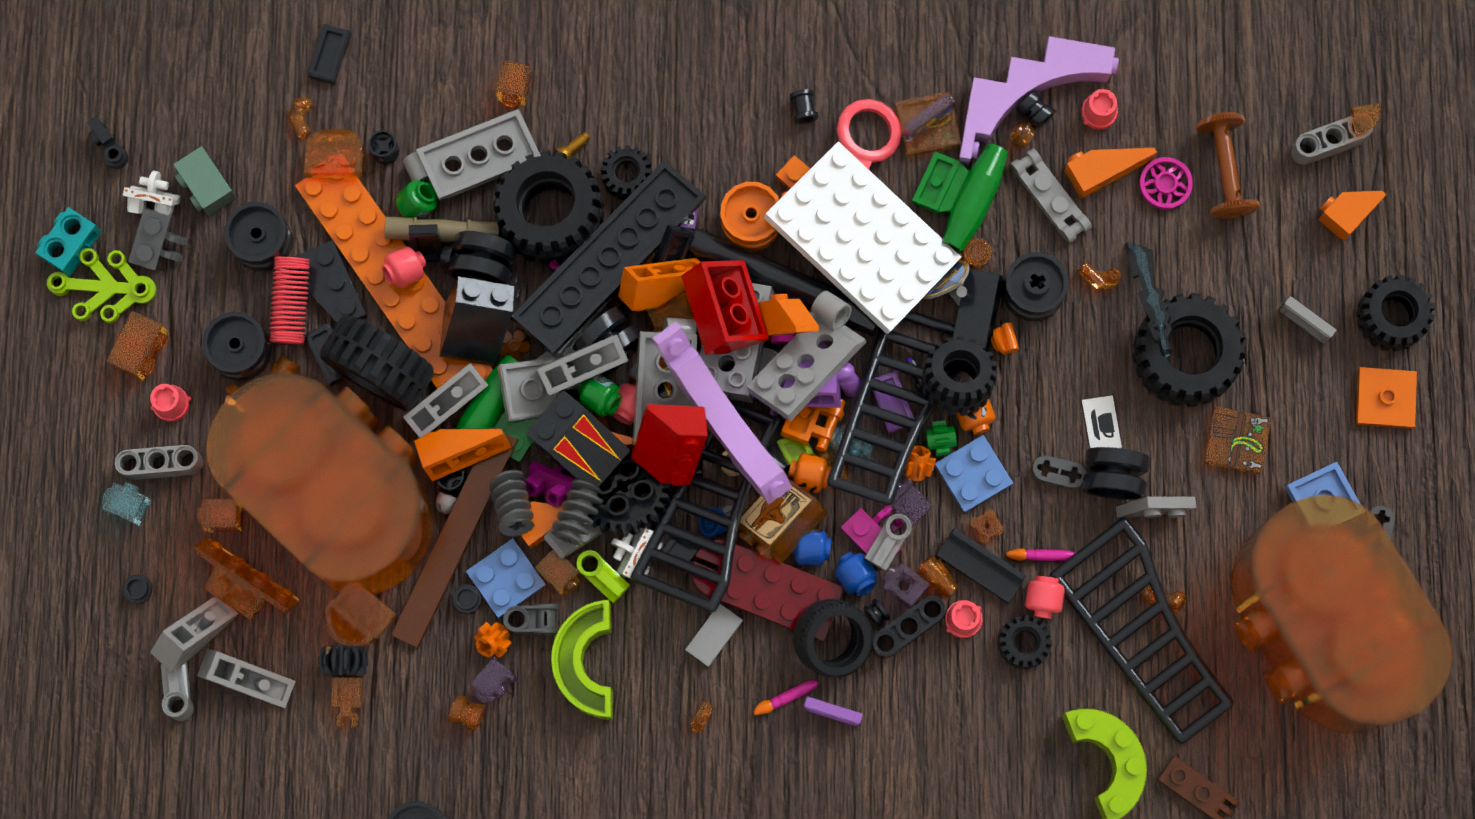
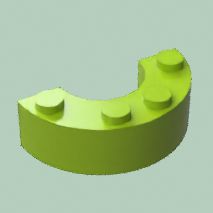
(568, 658)
(1124, 752)

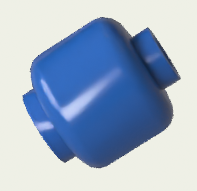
(813, 548)
(856, 574)

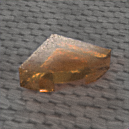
(1365, 118)
(702, 717)

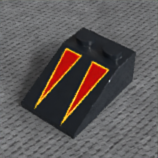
(577, 441)

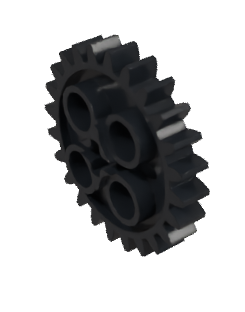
(637, 510)

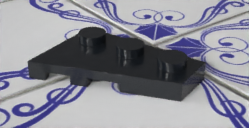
(331, 282)

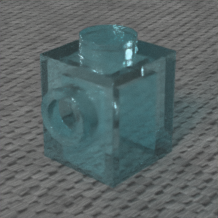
(125, 502)

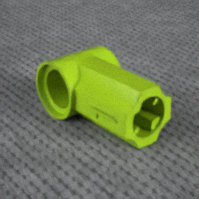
(604, 577)

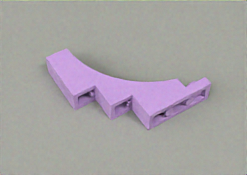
(1063, 63)
(721, 417)

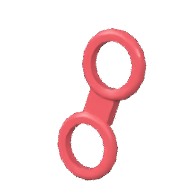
(864, 156)

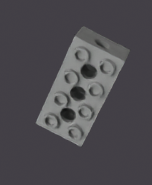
(746, 361)

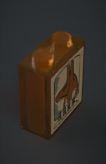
(782, 523)

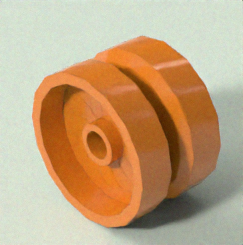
(746, 200)

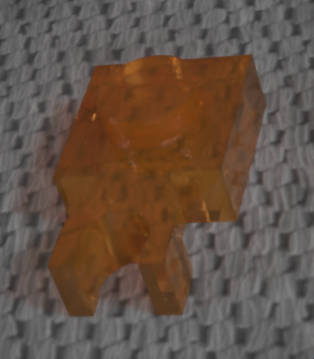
(347, 694)

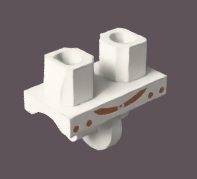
(139, 196)
(632, 551)

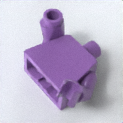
(829, 395)

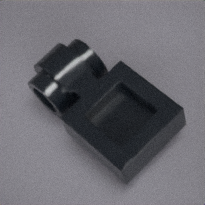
(101, 136)

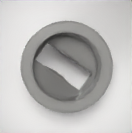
(445, 502)

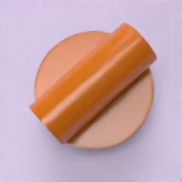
(1005, 339)

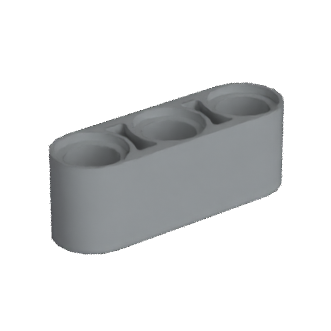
(1321, 147)
(146, 456)

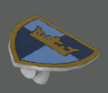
(951, 283)

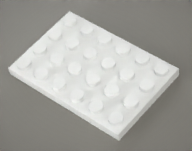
(862, 237)

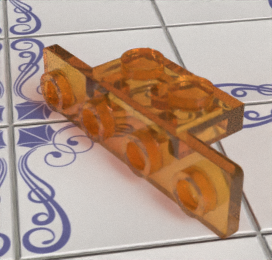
(241, 584)

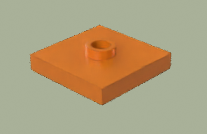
(1386, 398)

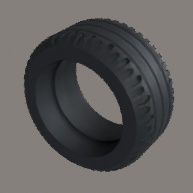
(852, 657)

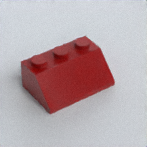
(724, 306)
(671, 442)

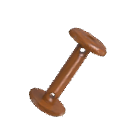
(1220, 125)

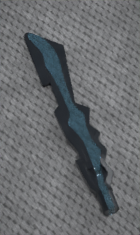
(1151, 297)

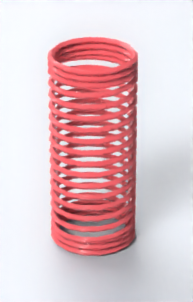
(286, 336)

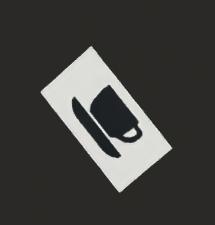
(1101, 422)

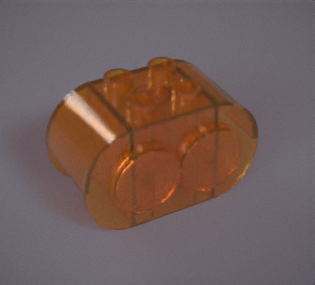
(323, 480)
(1338, 617)

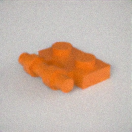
(804, 425)

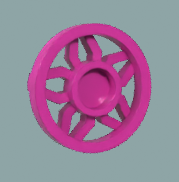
(1165, 183)

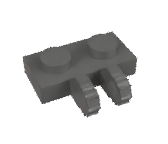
(151, 239)

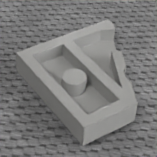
(1156, 507)

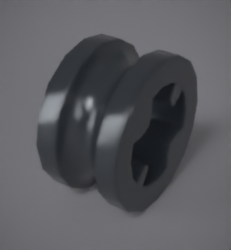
(876, 613)

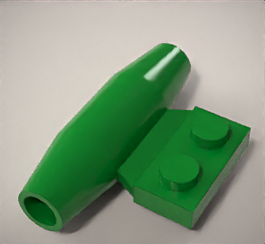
(962, 193)
(488, 411)

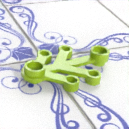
(106, 287)

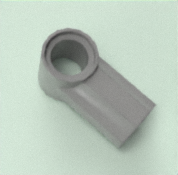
(886, 543)
(175, 688)

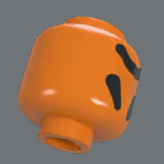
(978, 421)
(810, 472)

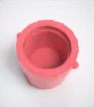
(1100, 109)
(169, 402)
(963, 619)

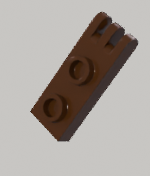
(1196, 789)

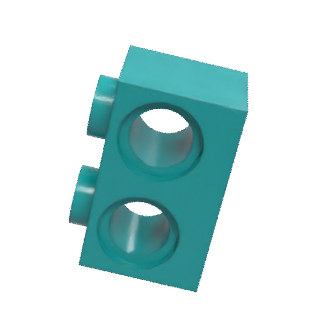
(72, 244)

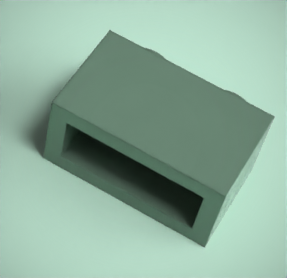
(204, 181)

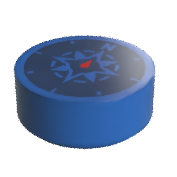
(709, 528)

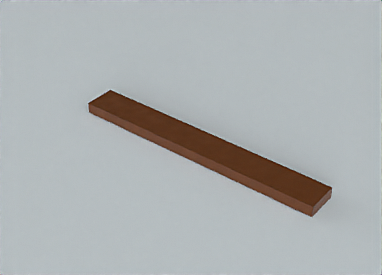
(450, 547)

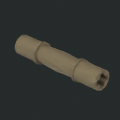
(398, 227)

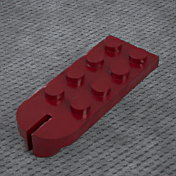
(769, 588)

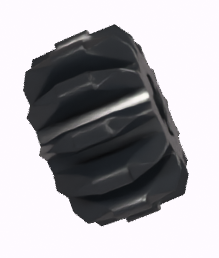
(343, 661)

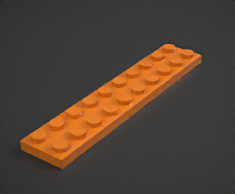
(359, 233)

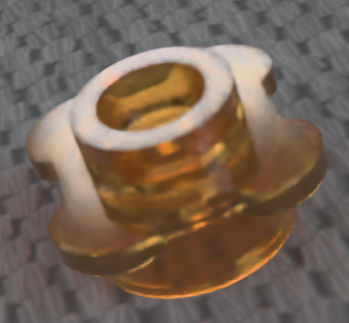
(987, 518)

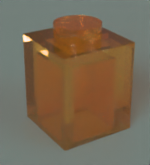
(513, 83)
(220, 515)
(558, 573)

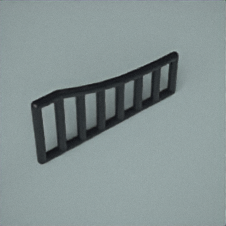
(861, 407)
(732, 523)
(1162, 606)

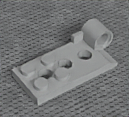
(429, 161)
(831, 316)
(651, 375)

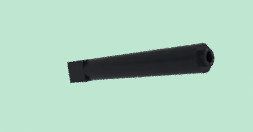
(771, 273)

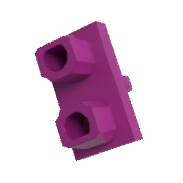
(549, 482)

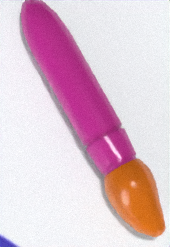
(1039, 555)
(768, 705)

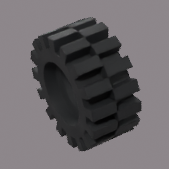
(617, 158)
(1031, 625)

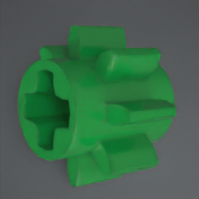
(940, 438)

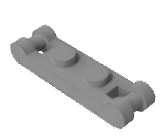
(1050, 196)

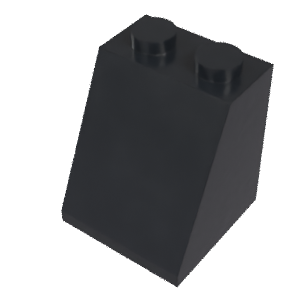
(476, 320)

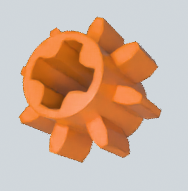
(919, 464)
(492, 639)

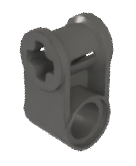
(534, 619)

